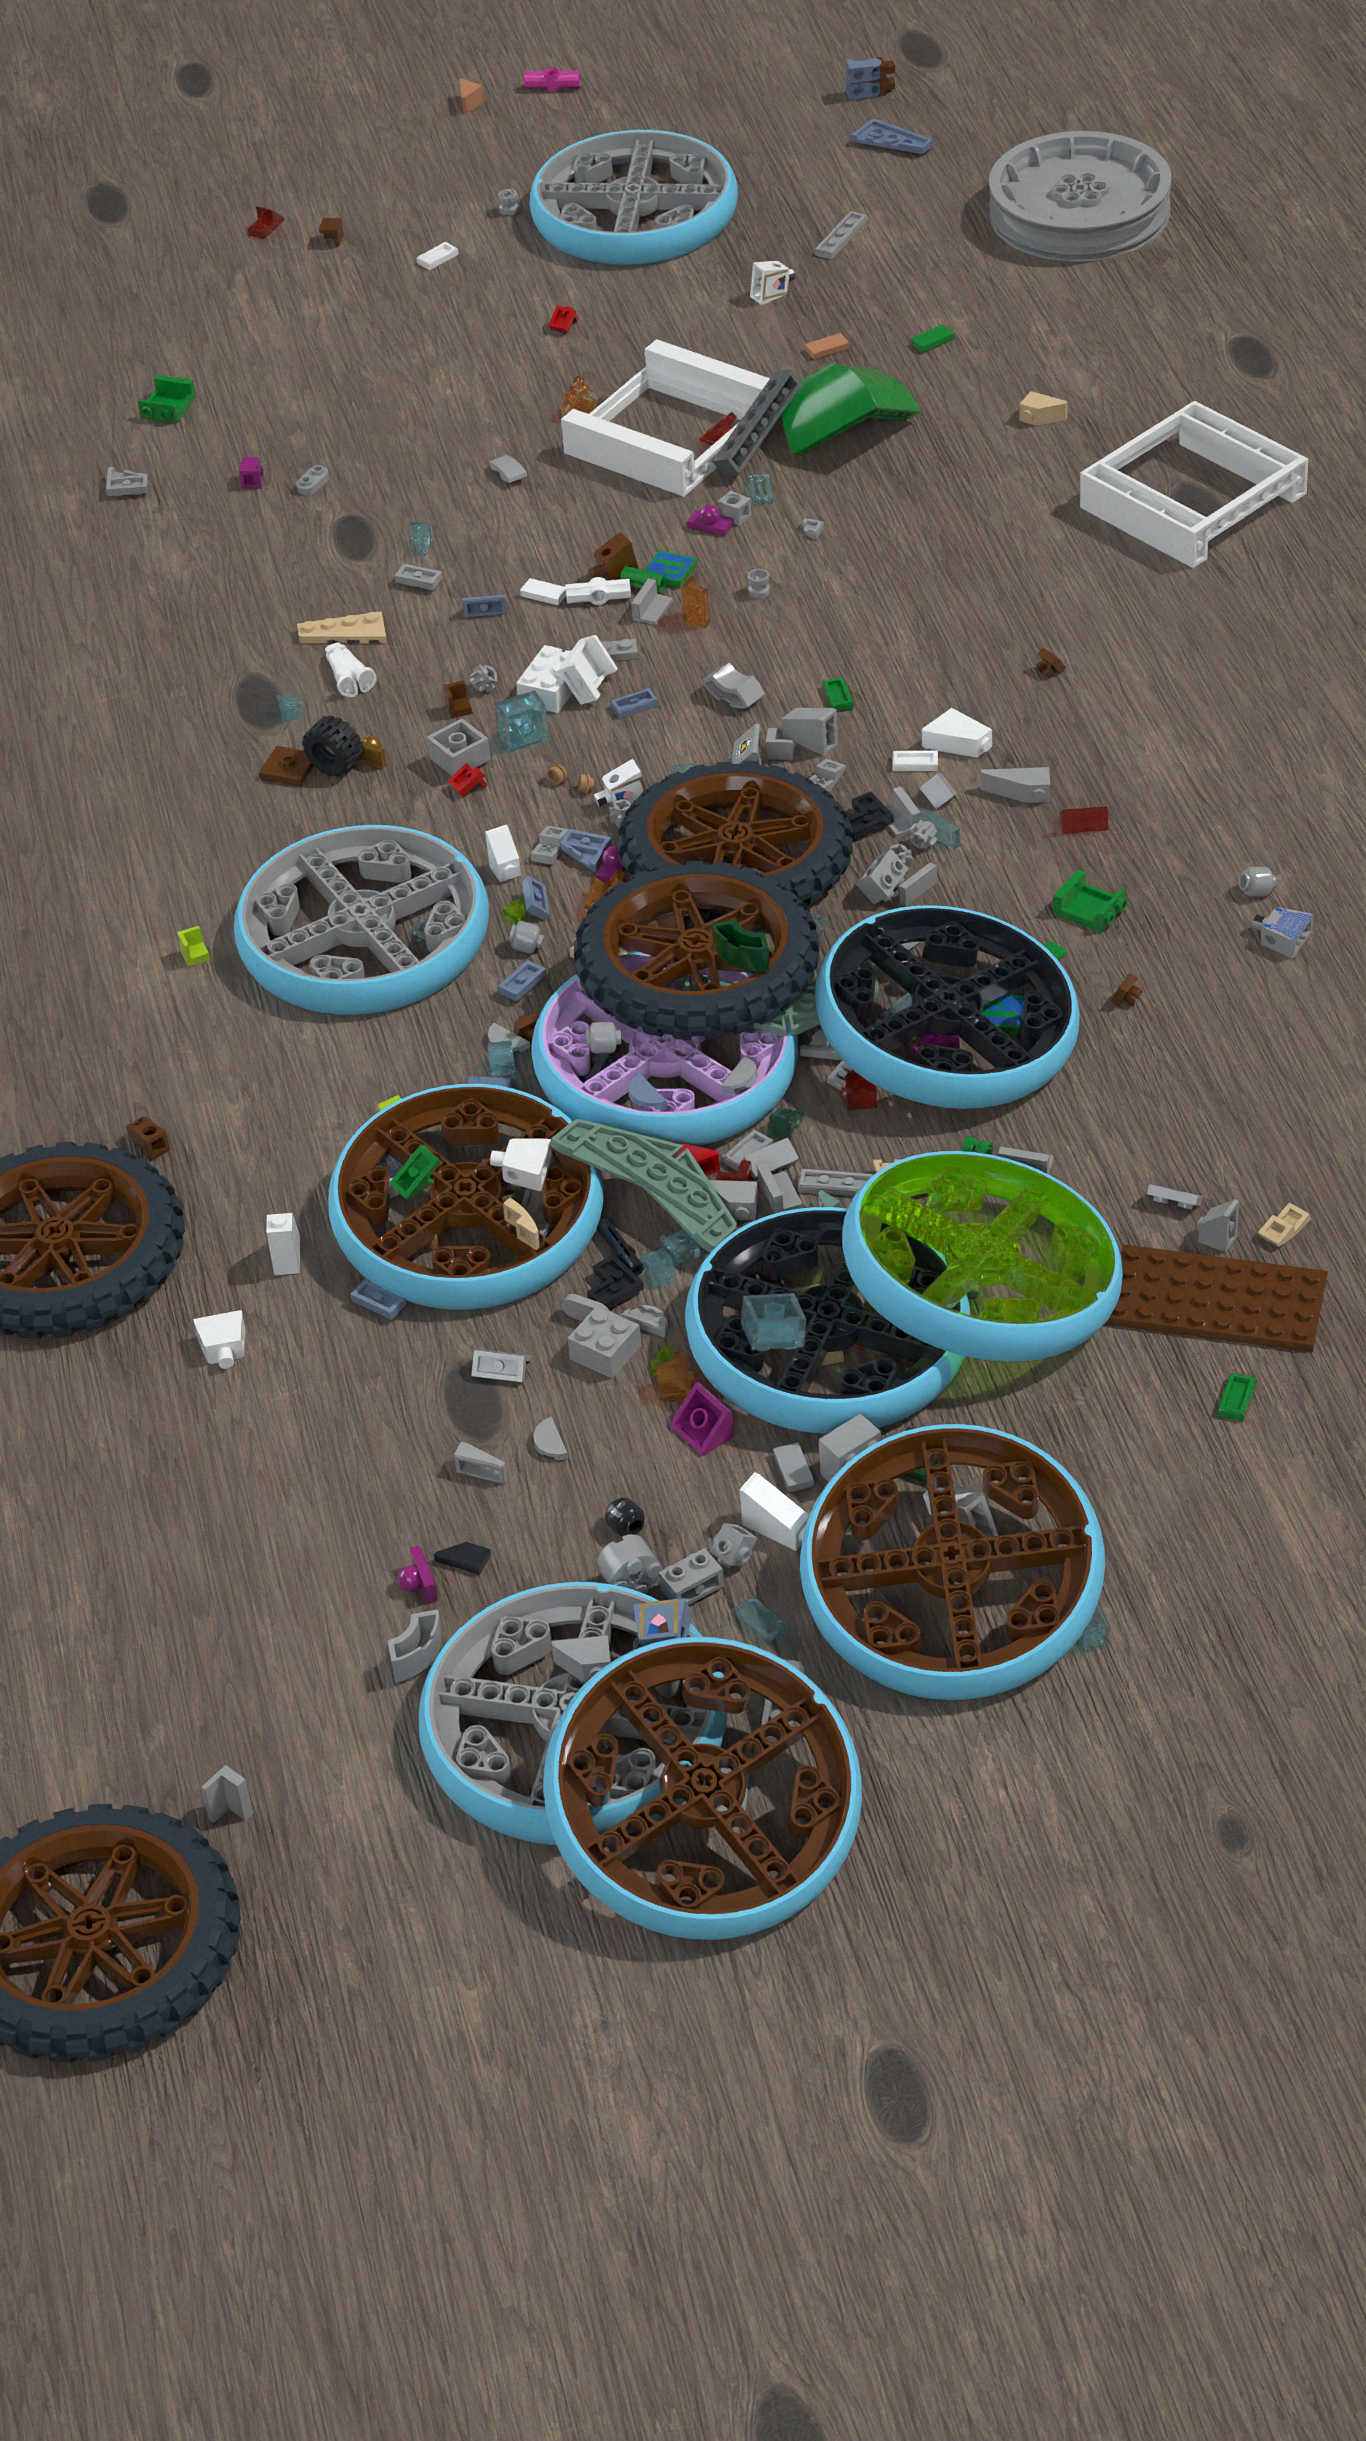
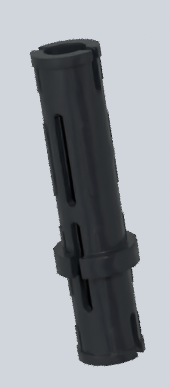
(623, 1251)

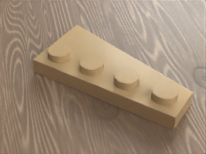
(341, 629)

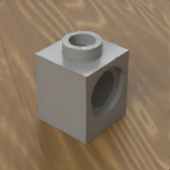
(735, 506)

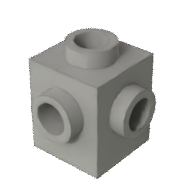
(733, 1545)

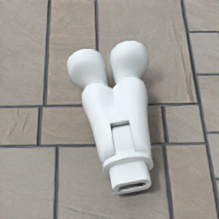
(349, 670)

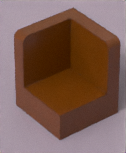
(332, 229)
(456, 699)

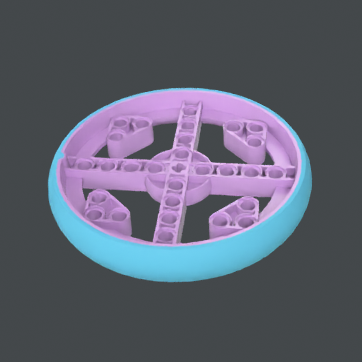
(563, 1054)

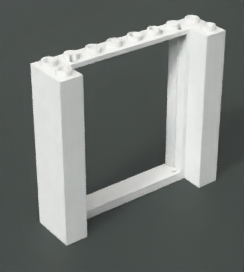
(647, 458)
(1170, 524)

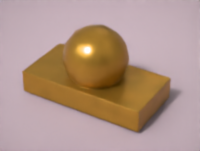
(373, 752)

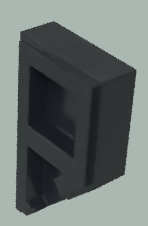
(464, 1556)

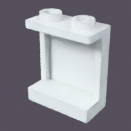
(587, 668)

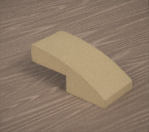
(524, 1224)
(1284, 1226)

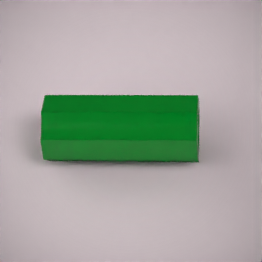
(639, 577)

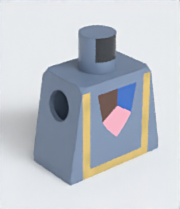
(662, 1620)

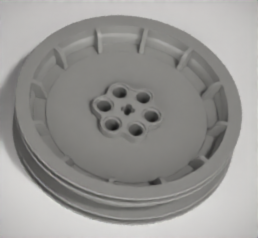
(1080, 196)

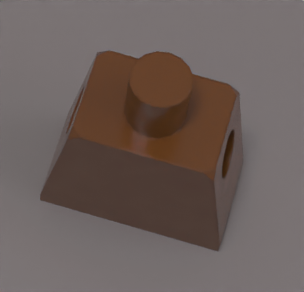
(613, 558)

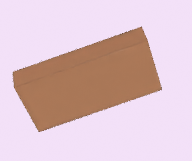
(827, 346)

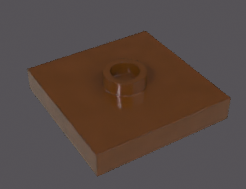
(286, 766)

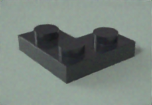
(871, 815)
(617, 1285)

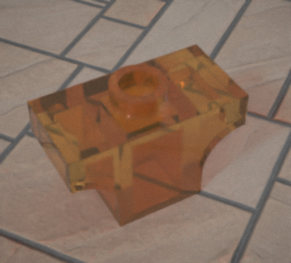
(578, 398)
(674, 1379)

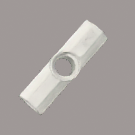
(598, 591)

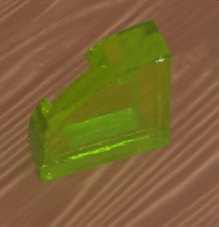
(515, 910)
(664, 1355)

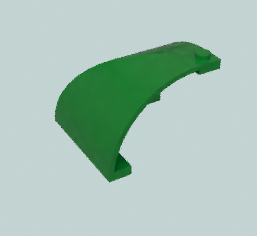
(838, 400)

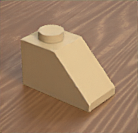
(1042, 409)

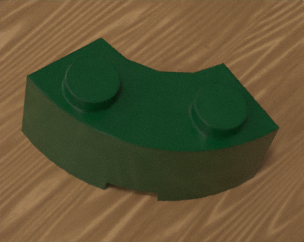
(741, 947)

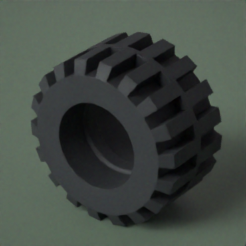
(332, 745)

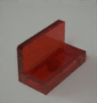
(1084, 820)

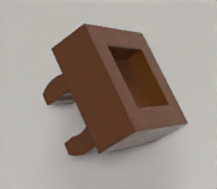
(1050, 662)
(1127, 991)
(525, 1026)

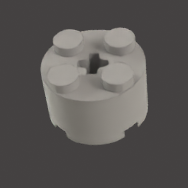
(629, 1564)

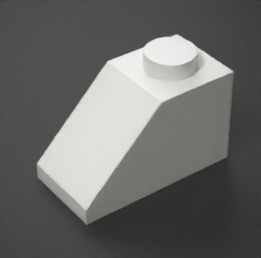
(502, 853)

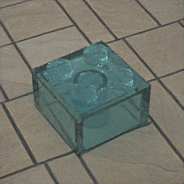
(521, 721)
(773, 1321)

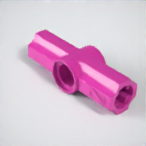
(552, 79)

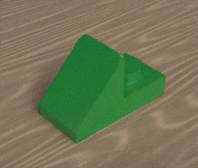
(416, 1173)

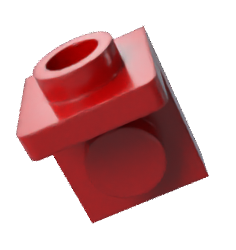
(562, 319)
(466, 779)

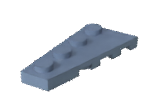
(890, 136)

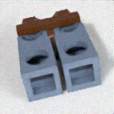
(868, 78)

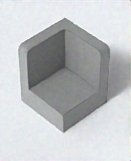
(778, 748)
(938, 790)

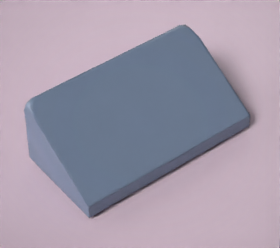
(484, 606)

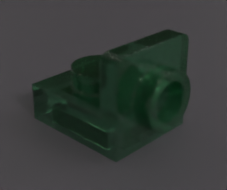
(782, 1123)

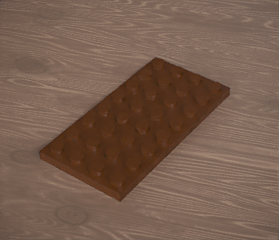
(1219, 1298)

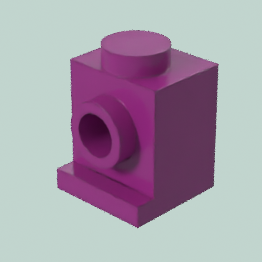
(250, 473)

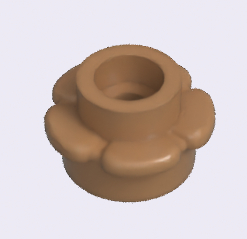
(556, 774)
(585, 783)

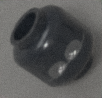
(624, 1517)

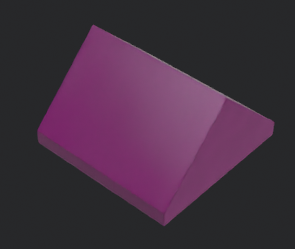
(703, 1420)

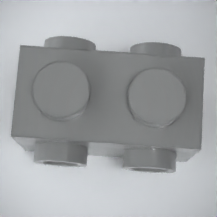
(882, 877)
(692, 1577)

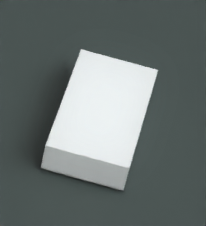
(437, 256)
(543, 591)
(915, 761)

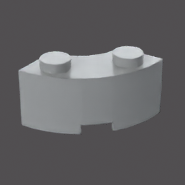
(733, 686)
(416, 1646)

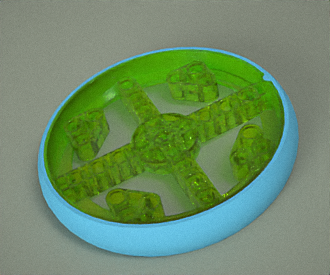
(982, 1256)

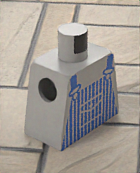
(1284, 930)

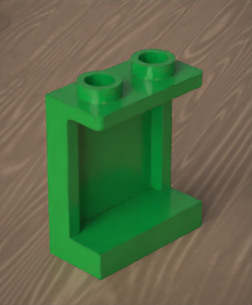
(169, 399)
(1087, 903)

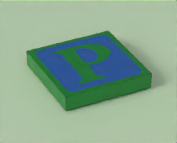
(673, 565)
(1005, 1012)

